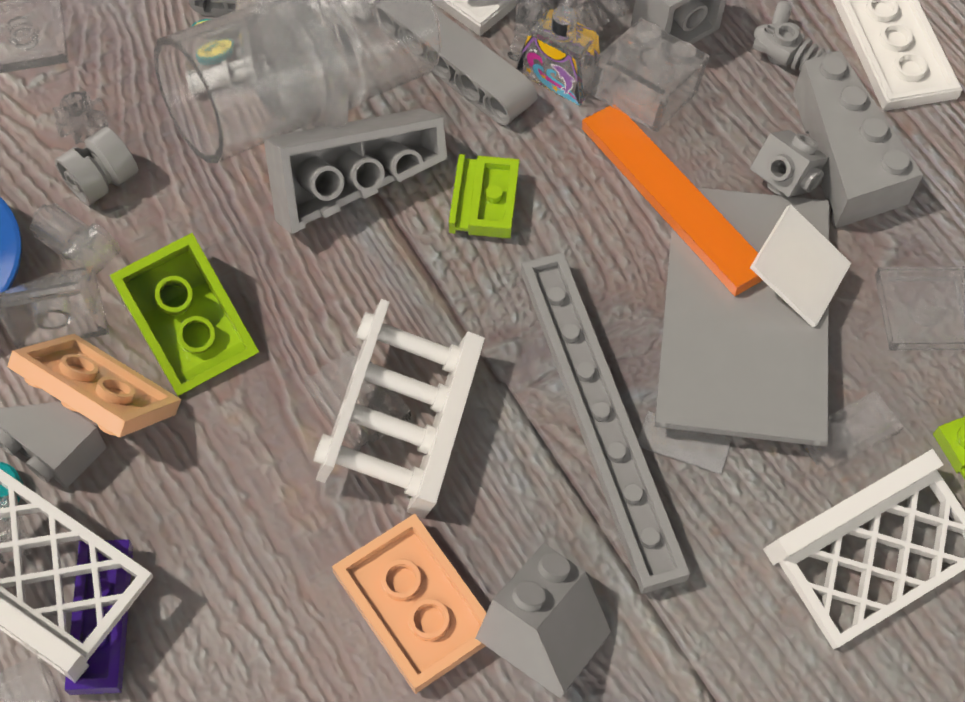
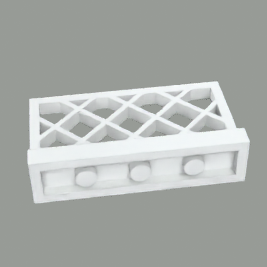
(845, 519)
(30, 625)

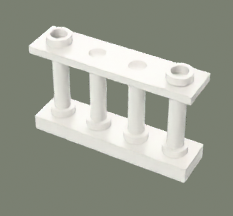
(434, 441)

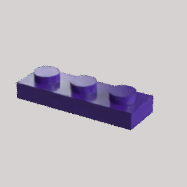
(107, 661)

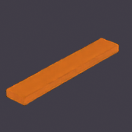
(674, 198)

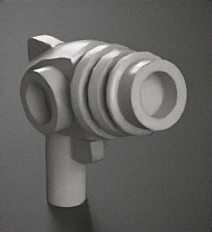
(783, 40)

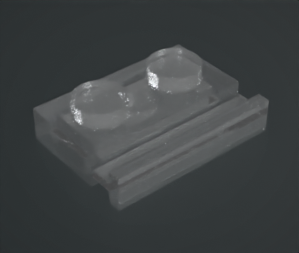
(329, 389)

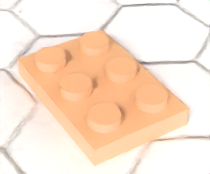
(94, 384)
(413, 602)

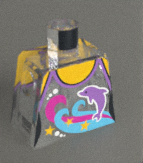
(561, 54)

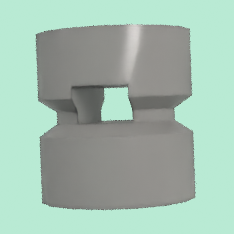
(96, 166)

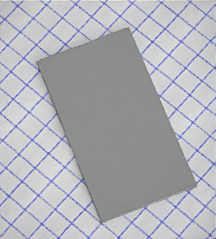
(746, 358)

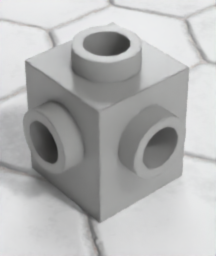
(790, 163)

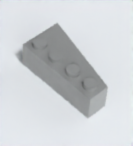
(866, 161)
(330, 166)

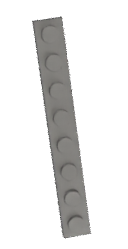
(605, 425)

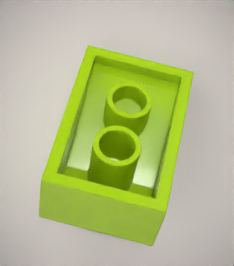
(184, 314)

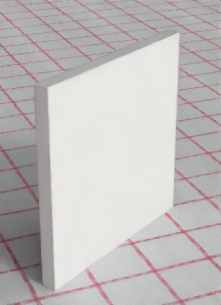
(801, 265)

